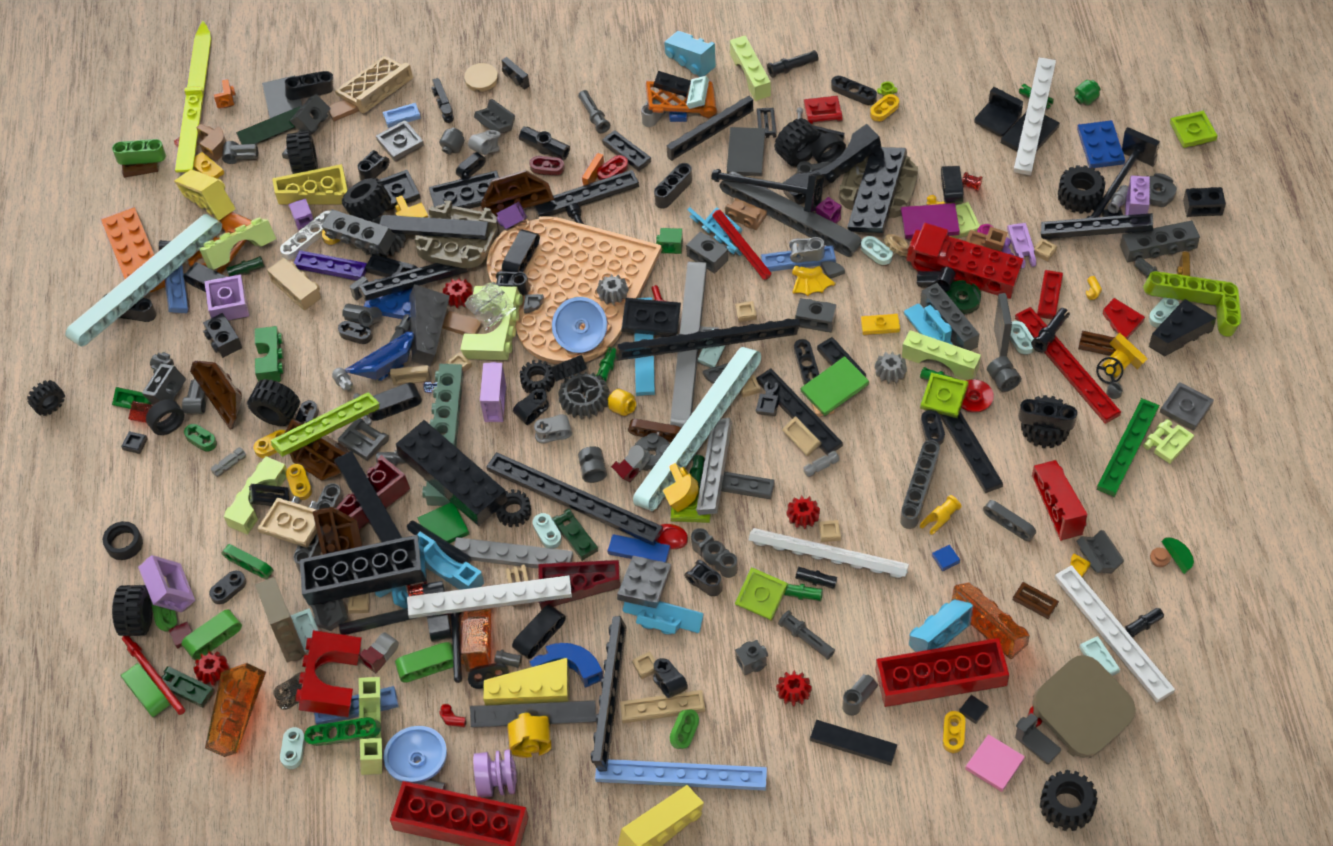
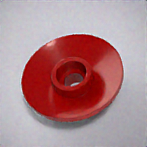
(981, 392)

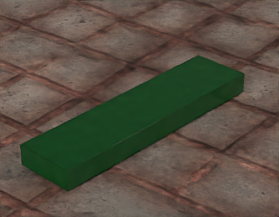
(267, 128)

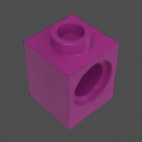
(830, 210)

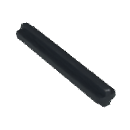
(450, 550)
(374, 621)

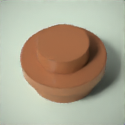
(1160, 557)

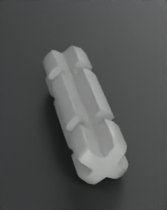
(228, 461)
(821, 463)

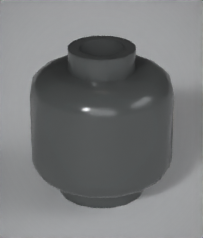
(452, 141)

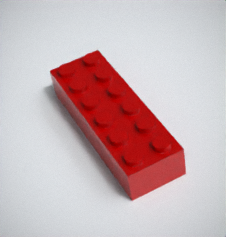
(941, 672)
(457, 817)

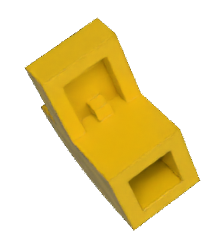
(413, 211)
(683, 491)

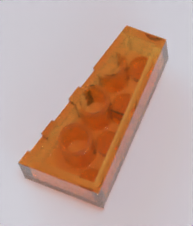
(476, 638)
(233, 707)

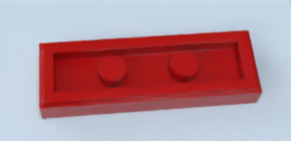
(1049, 294)

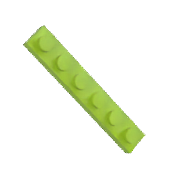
(325, 424)

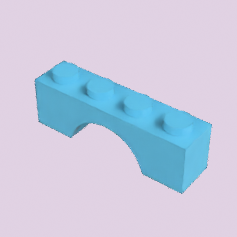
(457, 574)

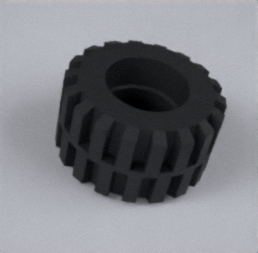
(796, 141)
(301, 152)
(1081, 178)
(366, 199)
(273, 402)
(1042, 435)
(132, 610)
(1068, 784)

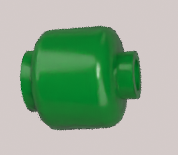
(1087, 92)

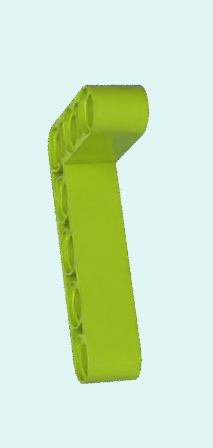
(1199, 290)

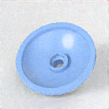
(567, 324)
(413, 745)

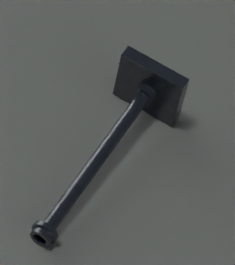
(1138, 147)
(813, 190)

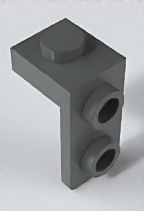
(1035, 739)

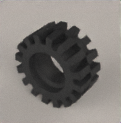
(568, 368)
(534, 369)
(46, 397)
(516, 517)

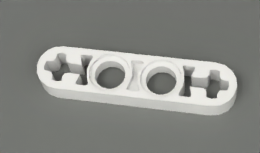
(303, 233)

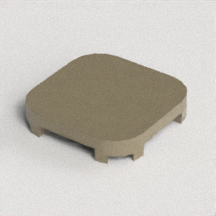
(904, 191)
(457, 251)
(1084, 706)

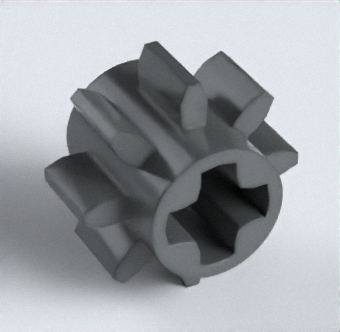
(159, 358)

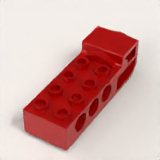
(985, 267)

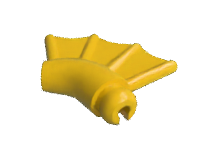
(810, 280)

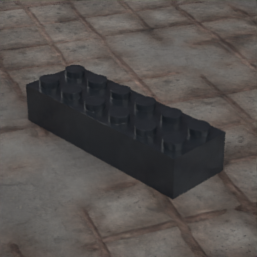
(451, 472)
(363, 570)

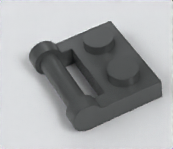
(359, 443)

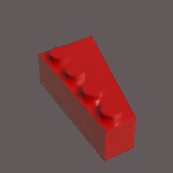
(1060, 500)

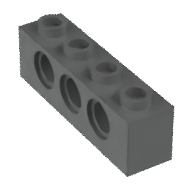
(358, 232)
(1160, 241)
(963, 332)

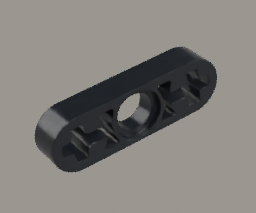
(843, 85)
(804, 370)

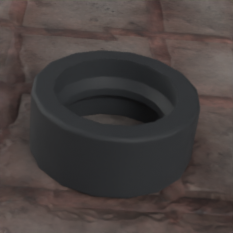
(823, 143)
(161, 409)
(128, 551)

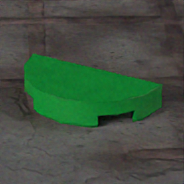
(1180, 553)

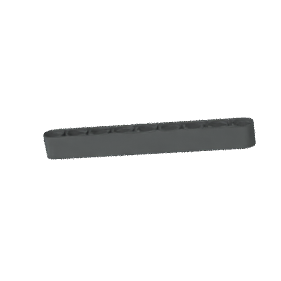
(794, 215)

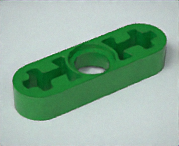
(247, 561)

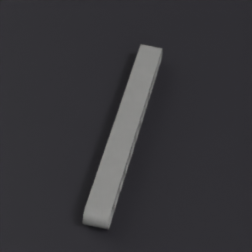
(687, 360)

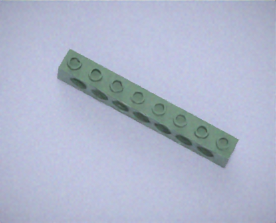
(452, 375)

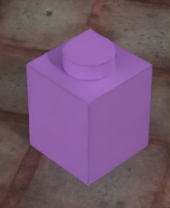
(301, 213)
(511, 215)

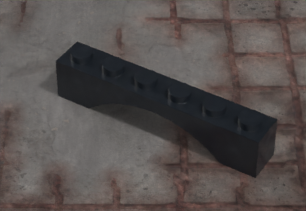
(862, 144)

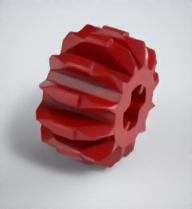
(458, 291)
(803, 512)
(210, 667)
(793, 688)

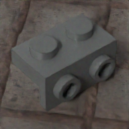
(495, 117)
(1100, 552)
(329, 614)

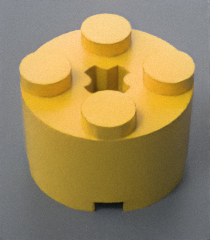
(529, 735)

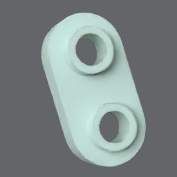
(877, 250)
(1162, 309)
(1021, 339)
(546, 529)
(292, 746)

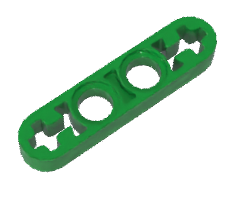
(342, 731)

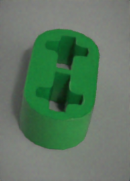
(198, 440)

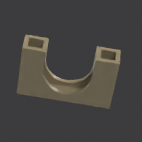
(280, 620)

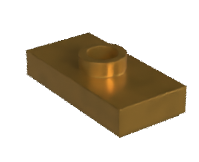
(1184, 265)

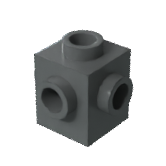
(751, 657)

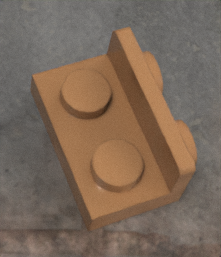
(745, 213)

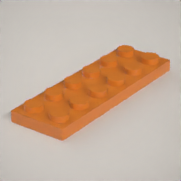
(129, 242)

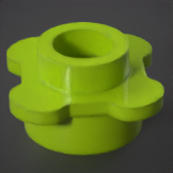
(887, 88)

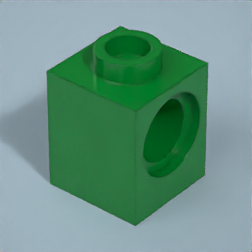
(670, 240)

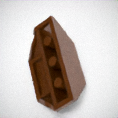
(515, 188)
(218, 389)
(318, 455)
(336, 530)

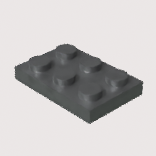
(644, 582)

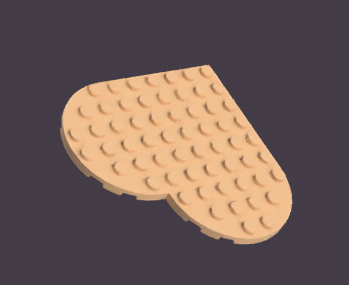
(568, 266)

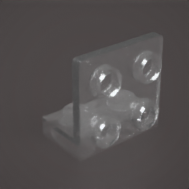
(490, 305)

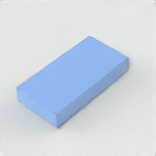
(397, 115)

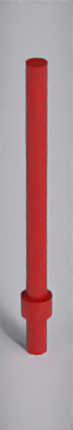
(136, 651)

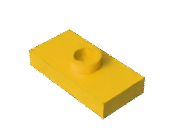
(206, 166)
(880, 324)

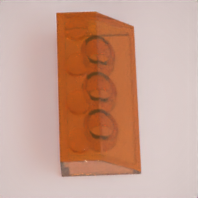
(992, 621)

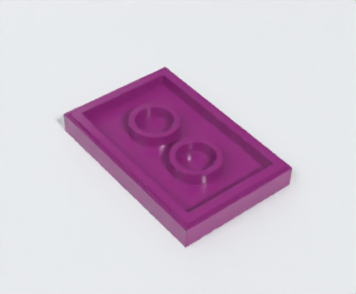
(939, 215)

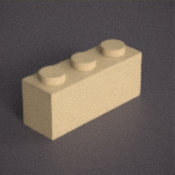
(294, 283)

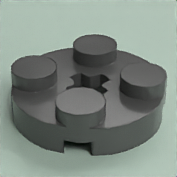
(1166, 193)
(655, 443)

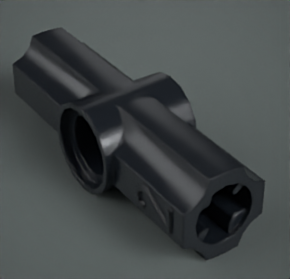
(544, 142)

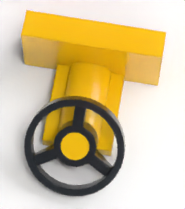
(1120, 359)

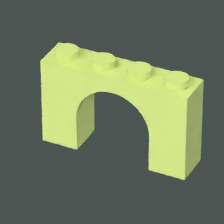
(497, 343)
(370, 707)

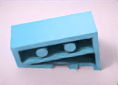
(691, 53)

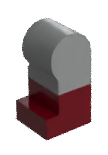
(632, 464)
(379, 652)

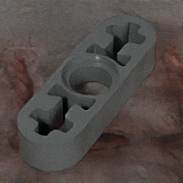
(1009, 520)

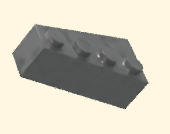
(427, 318)

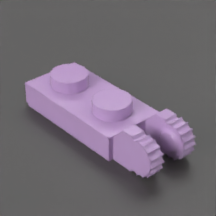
(1022, 242)

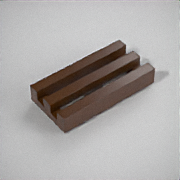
(139, 169)
(1098, 340)
(1034, 603)

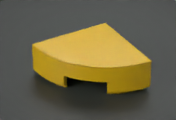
(1080, 564)

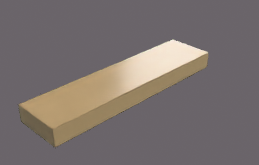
(661, 706)

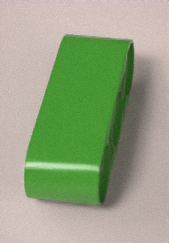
(139, 151)
(211, 634)
(425, 662)
(145, 690)

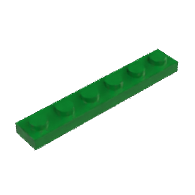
(1127, 447)

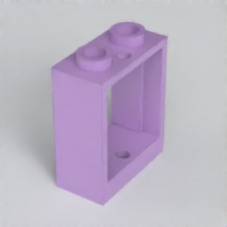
(1137, 195)
(493, 392)
(179, 594)

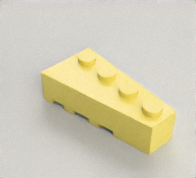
(316, 186)
(206, 192)
(532, 685)
(663, 820)

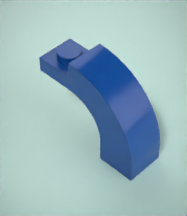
(578, 660)

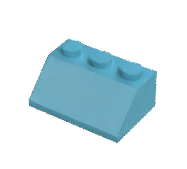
(942, 627)

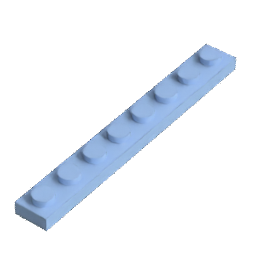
(683, 774)

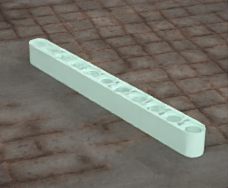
(143, 280)
(697, 427)

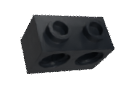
(1204, 202)
(222, 335)

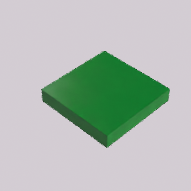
(445, 523)

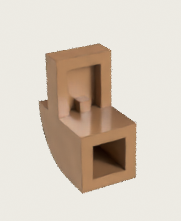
(212, 141)
(994, 239)

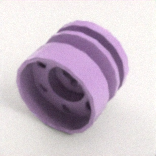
(494, 773)

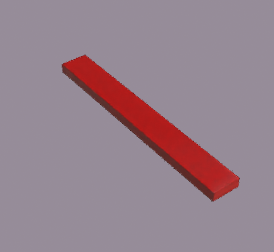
(1072, 369)

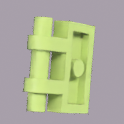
(1172, 445)

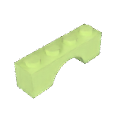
(757, 79)
(218, 252)
(961, 361)
(241, 514)

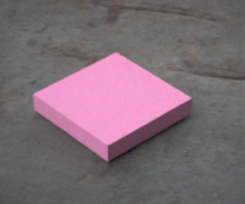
(995, 763)

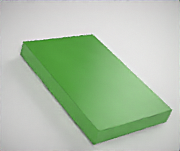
(834, 386)

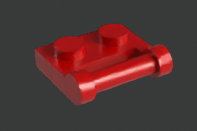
(822, 109)

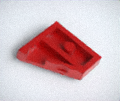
(1122, 317)

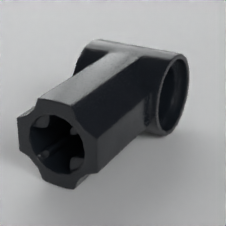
(943, 277)

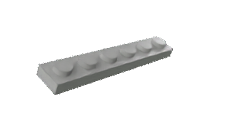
(714, 468)
(511, 553)

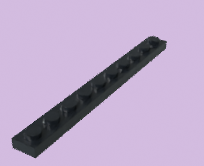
(707, 339)
(575, 498)

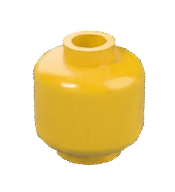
(621, 402)

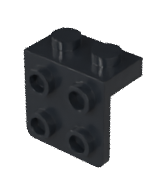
(1000, 112)

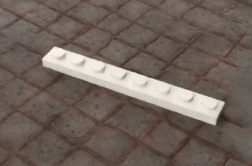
(1034, 116)
(836, 554)
(489, 597)
(1114, 634)

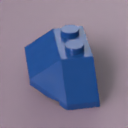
(387, 357)

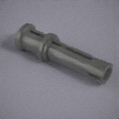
(596, 115)
(800, 630)

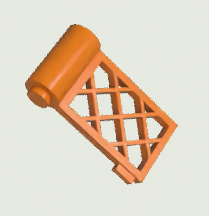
(707, 110)
(229, 224)

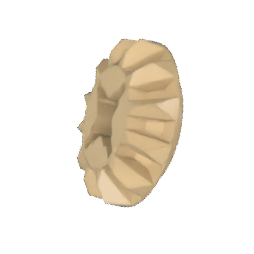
(897, 244)

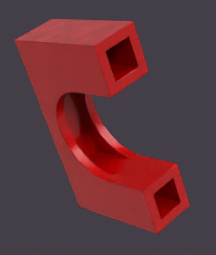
(315, 694)

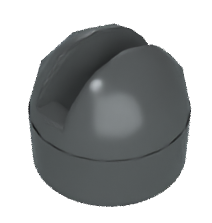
(1112, 390)

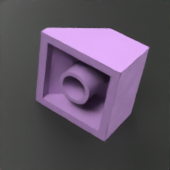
(227, 297)

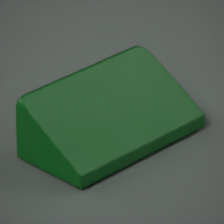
(125, 397)

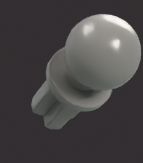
(342, 378)

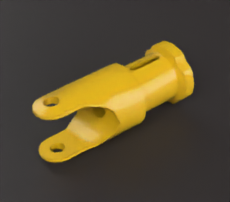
(941, 514)

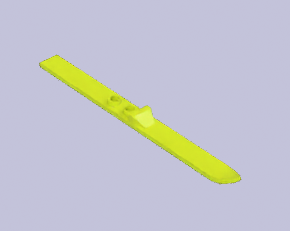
(194, 100)

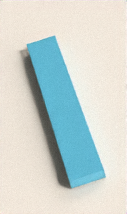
(644, 369)

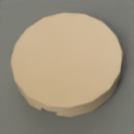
(481, 77)

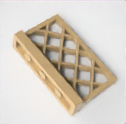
(379, 89)

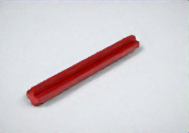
(741, 244)

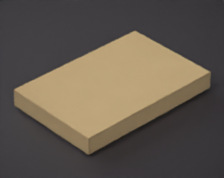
(289, 522)

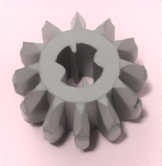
(612, 289)
(890, 367)

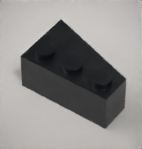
(1180, 327)

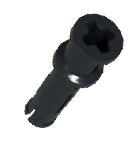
(786, 65)
(1047, 334)

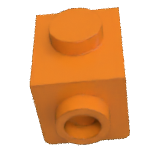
(225, 99)

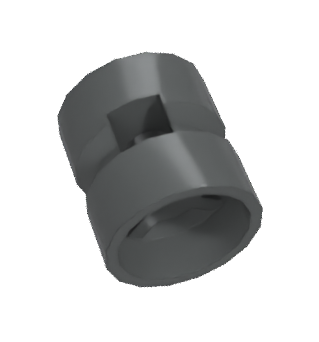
(1003, 373)
(592, 464)

